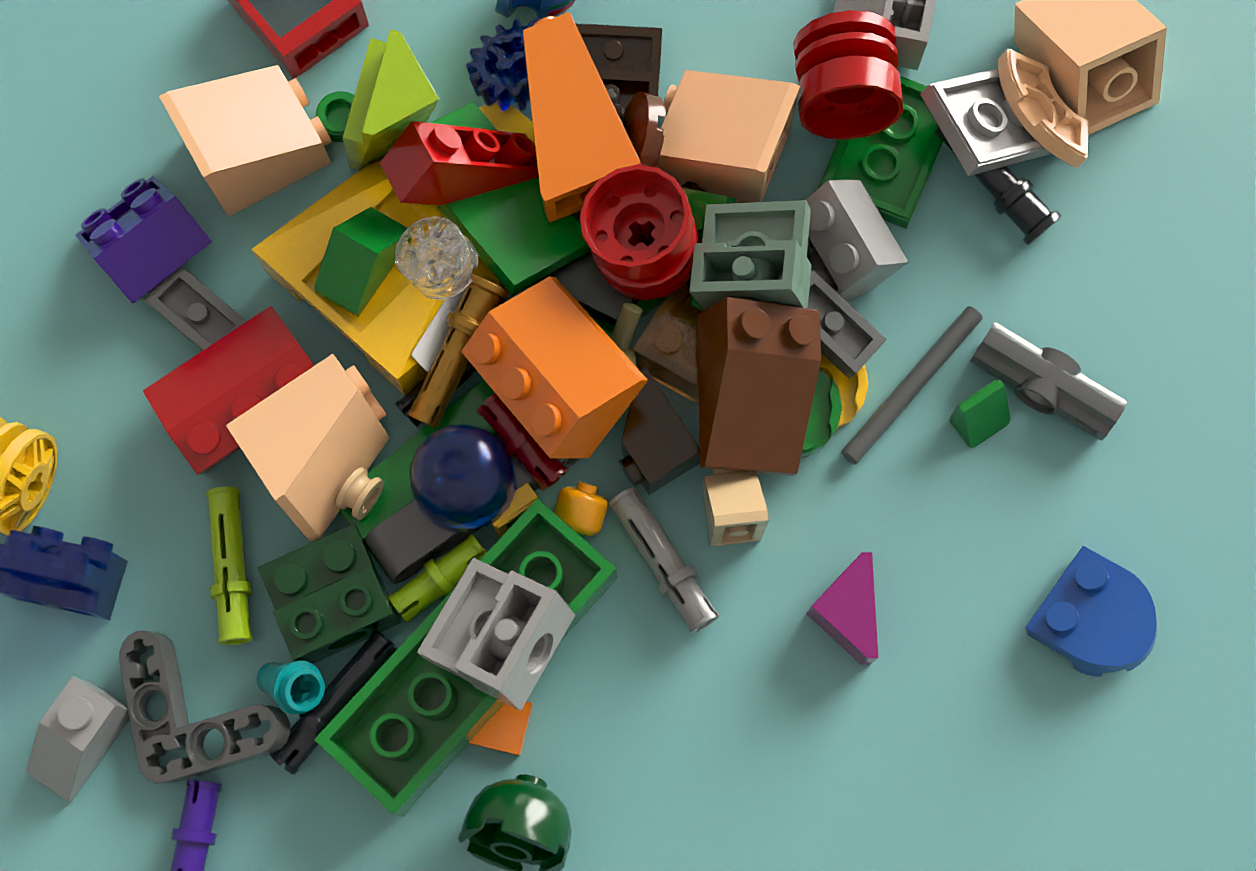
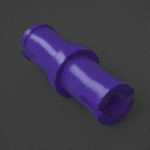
(195, 826)

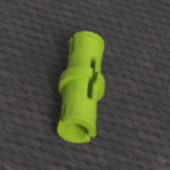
(436, 579)

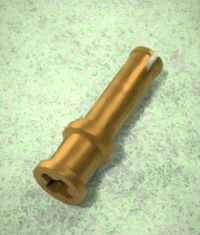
(450, 362)

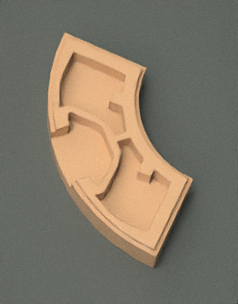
(1041, 109)

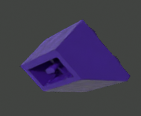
(142, 237)

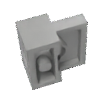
(498, 632)

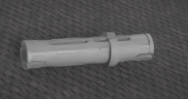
(674, 576)

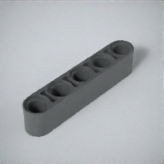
(410, 539)

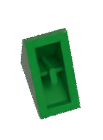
(358, 259)

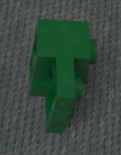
(327, 596)

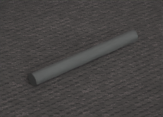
(911, 385)

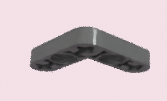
(173, 729)

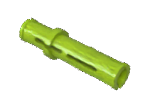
(230, 585)

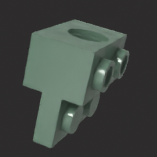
(753, 254)

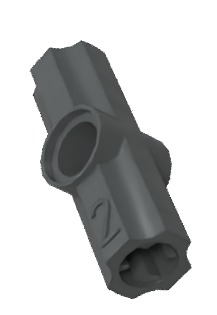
(1049, 381)

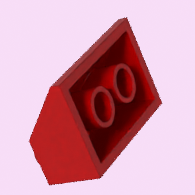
(223, 384)

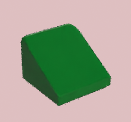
(982, 414)

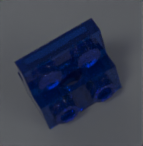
(60, 573)

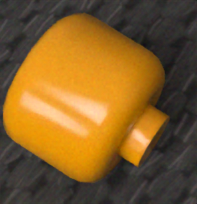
(582, 508)

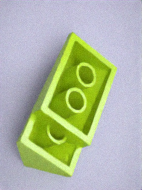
(386, 100)

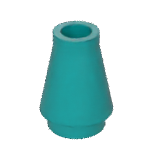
(292, 685)

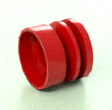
(848, 75)
(634, 208)

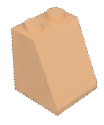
(1098, 53)
(726, 132)
(248, 134)
(312, 440)

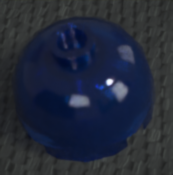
(462, 478)

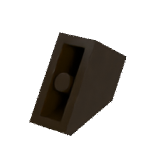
(655, 440)

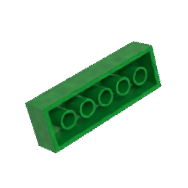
(420, 716)

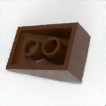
(756, 384)

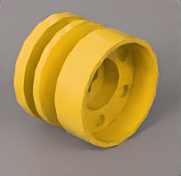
(26, 473)

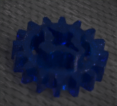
(506, 59)

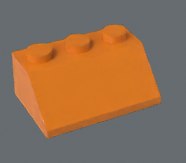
(554, 369)

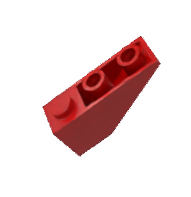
(456, 162)

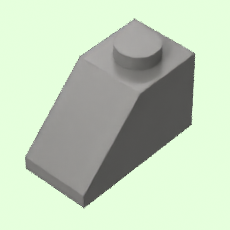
(75, 736)

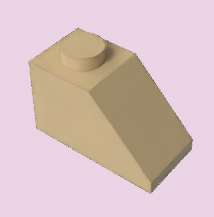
(734, 507)

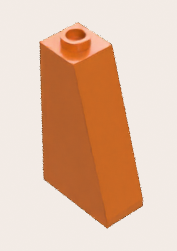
(572, 117)

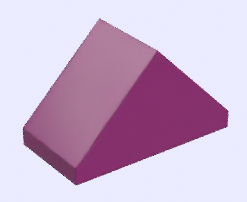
(849, 610)

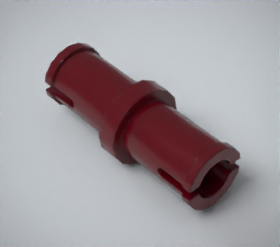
(521, 443)

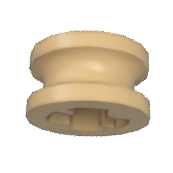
(359, 493)

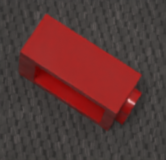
(310, 39)

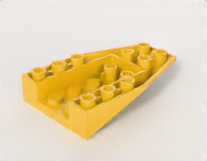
(397, 311)

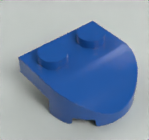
(1097, 616)

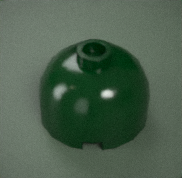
(518, 824)

